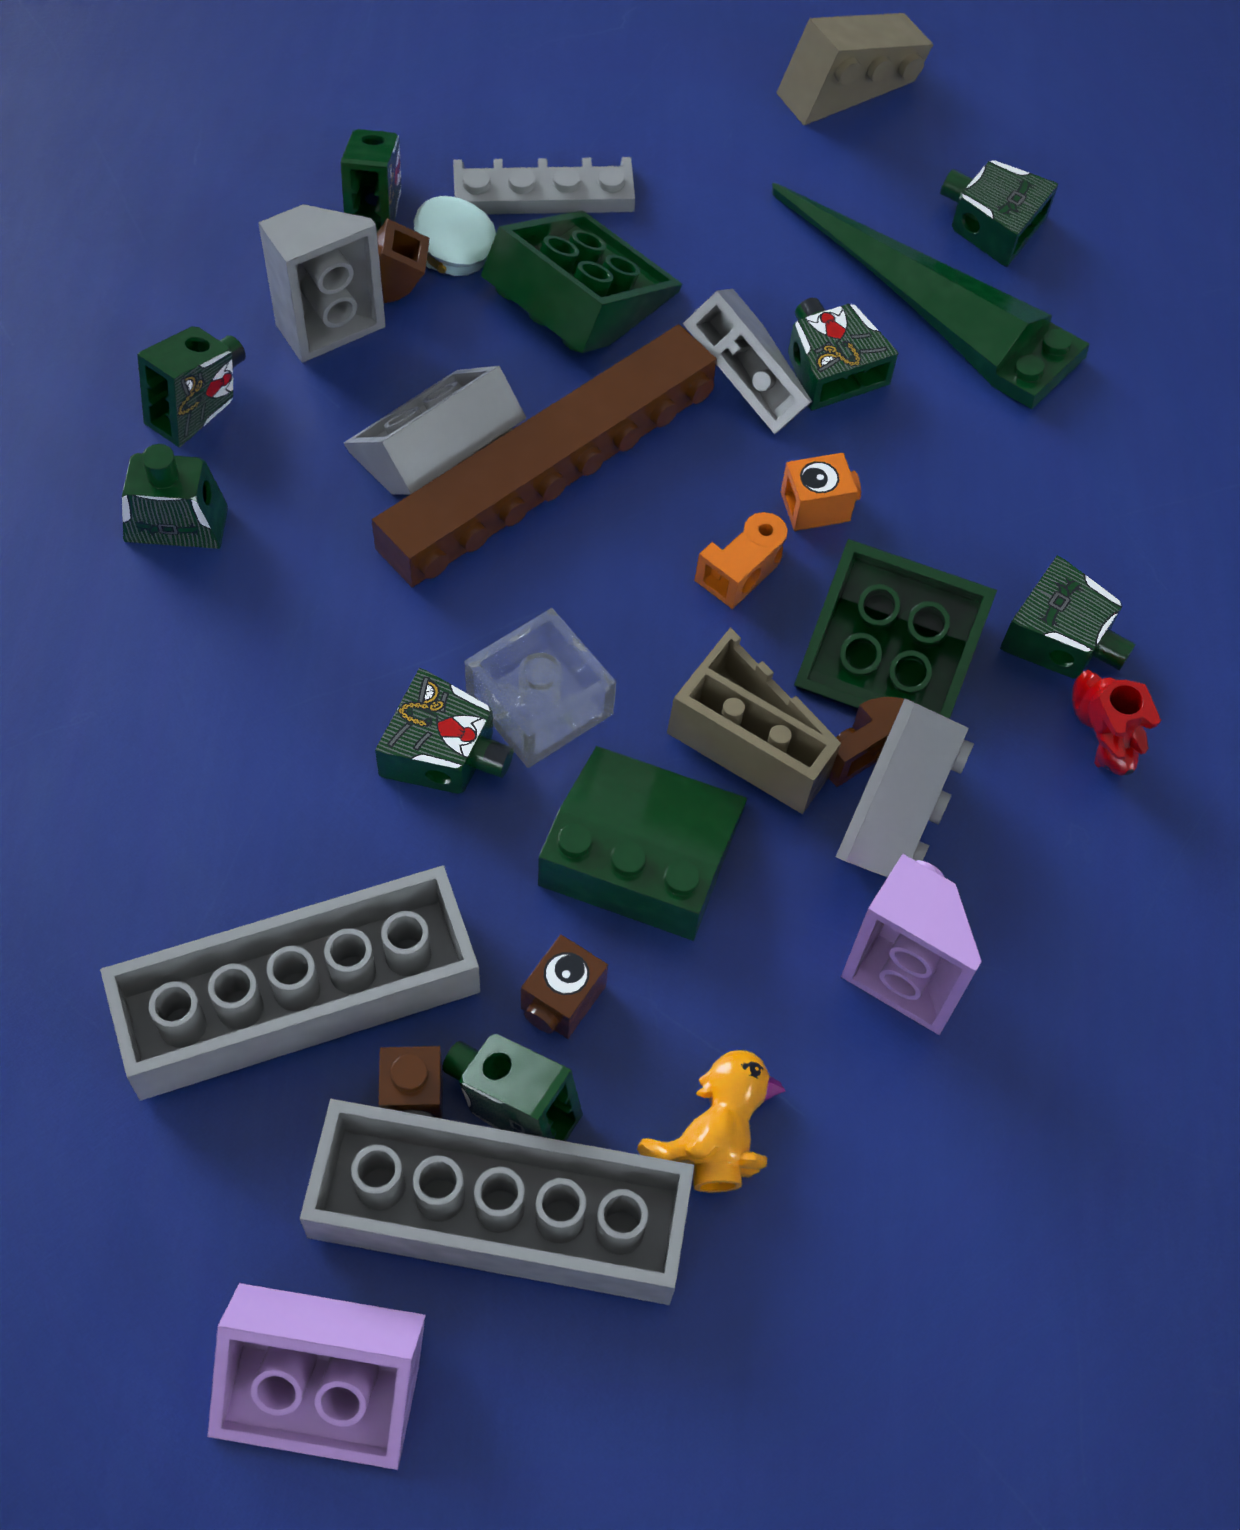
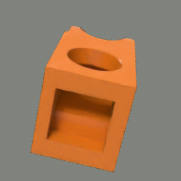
(744, 562)

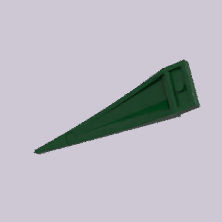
(992, 330)

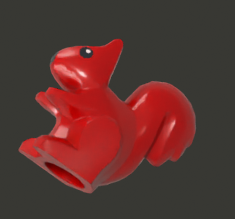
(1117, 715)

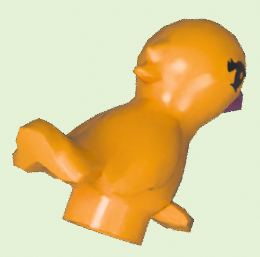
(721, 1137)

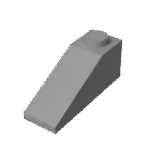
(749, 357)

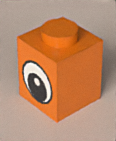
(820, 491)

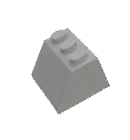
(322, 278)
(437, 429)
(905, 789)

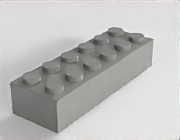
(289, 982)
(498, 1201)

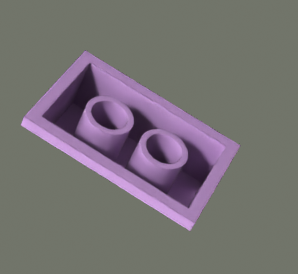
(915, 945)
(315, 1375)

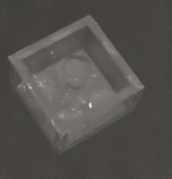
(541, 686)

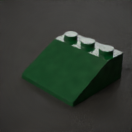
(576, 278)
(894, 632)
(640, 842)

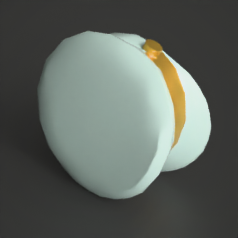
(457, 234)

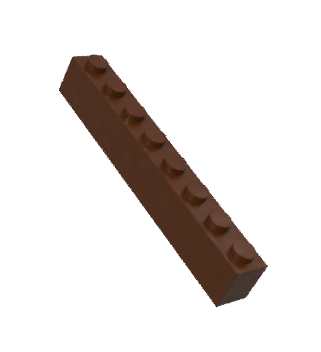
(543, 456)

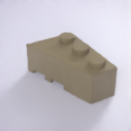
(851, 62)
(752, 726)

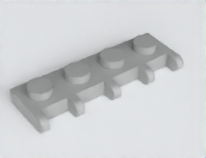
(547, 188)

